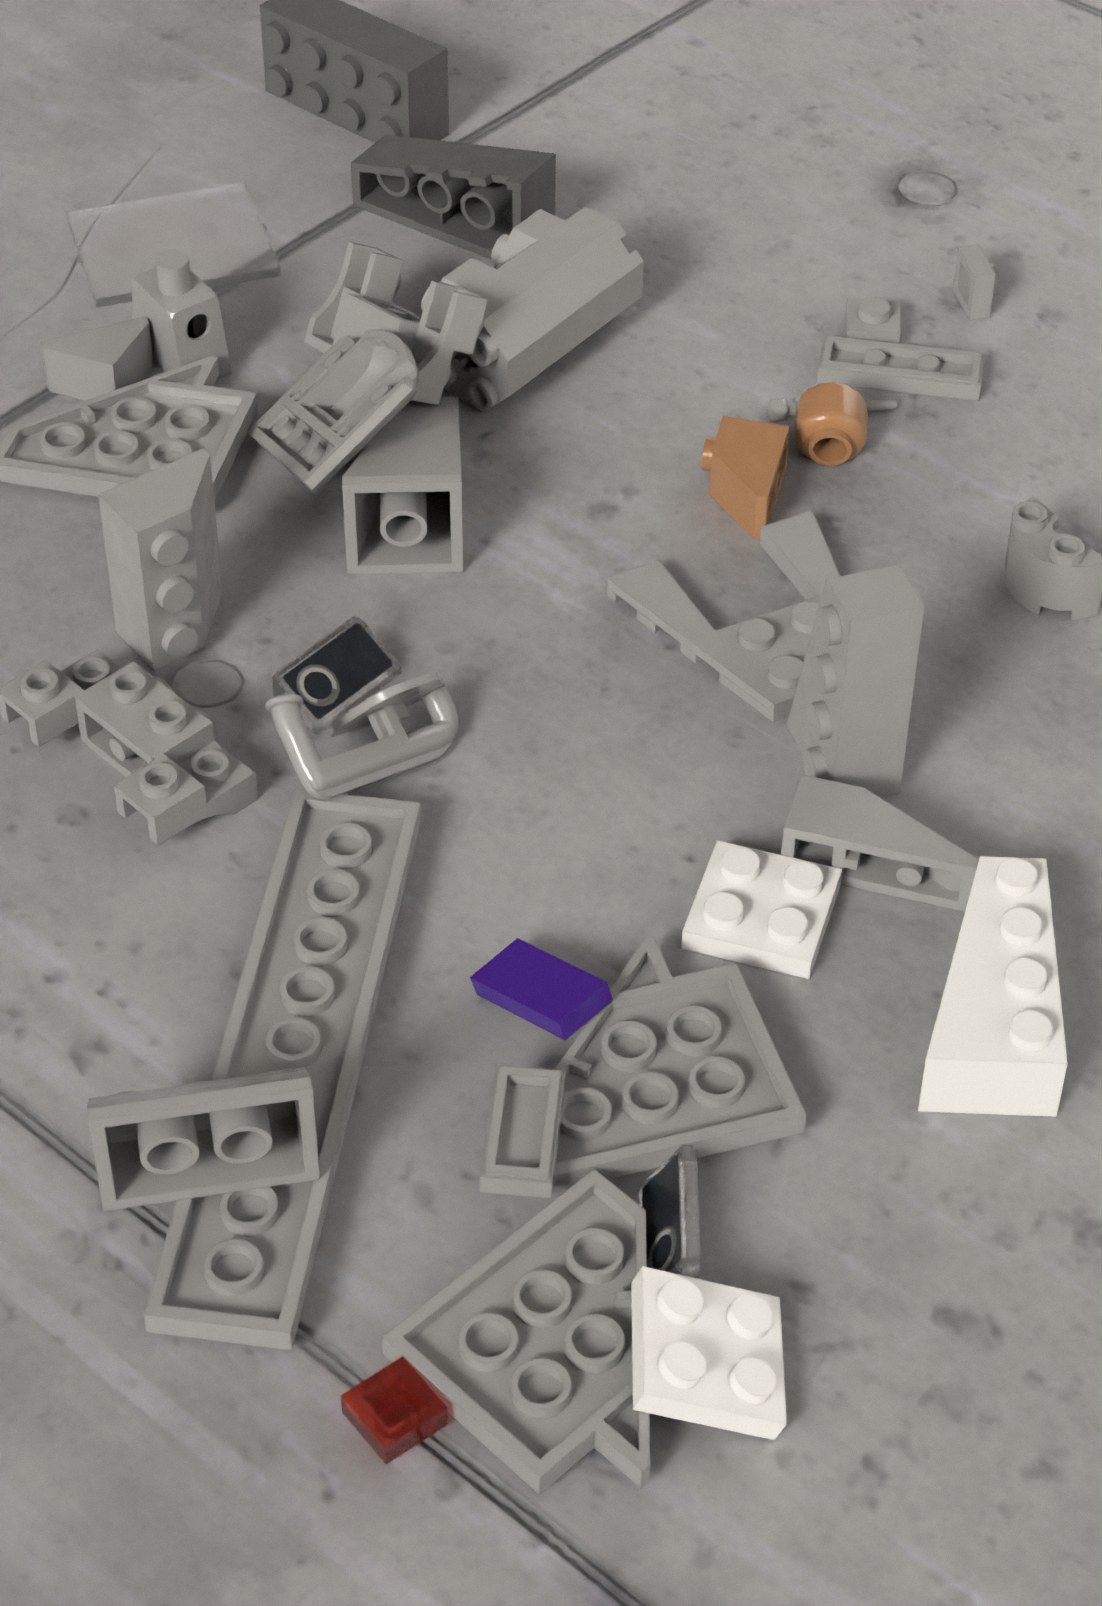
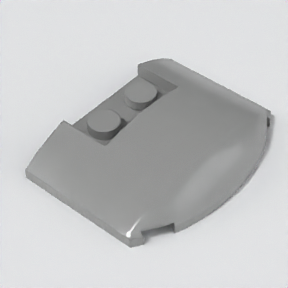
(338, 406)

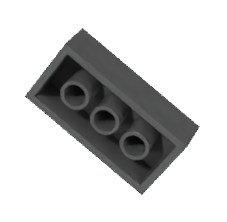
(355, 69)

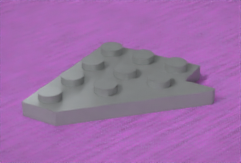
(131, 433)
(669, 1070)
(540, 1339)

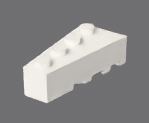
(1001, 1009)

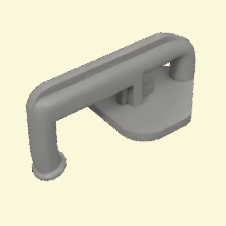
(388, 756)

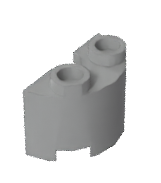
(1049, 567)

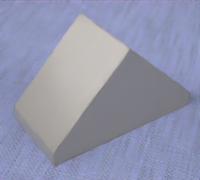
(98, 359)

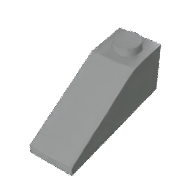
(875, 845)

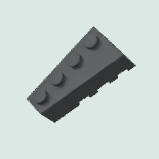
(453, 188)

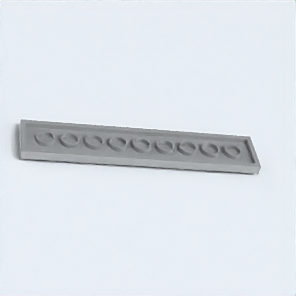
(305, 999)

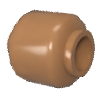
(831, 423)

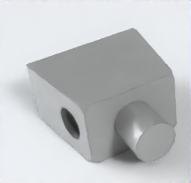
(180, 313)

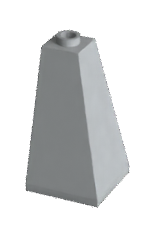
(407, 495)

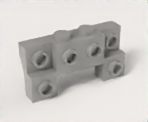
(364, 302)
(143, 731)

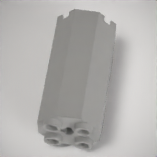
(544, 296)

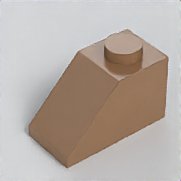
(747, 469)

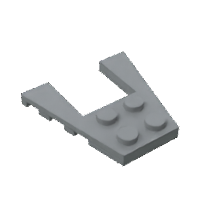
(756, 656)

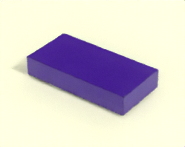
(541, 988)

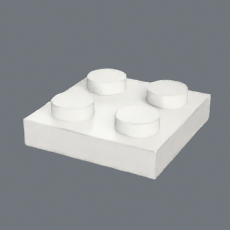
(762, 909)
(707, 1353)

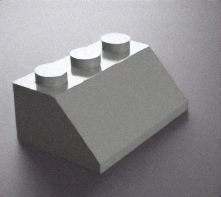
(164, 558)
(204, 1138)

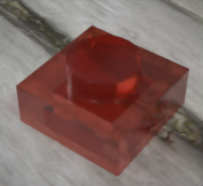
(394, 1410)

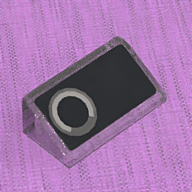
(337, 673)
(673, 1214)

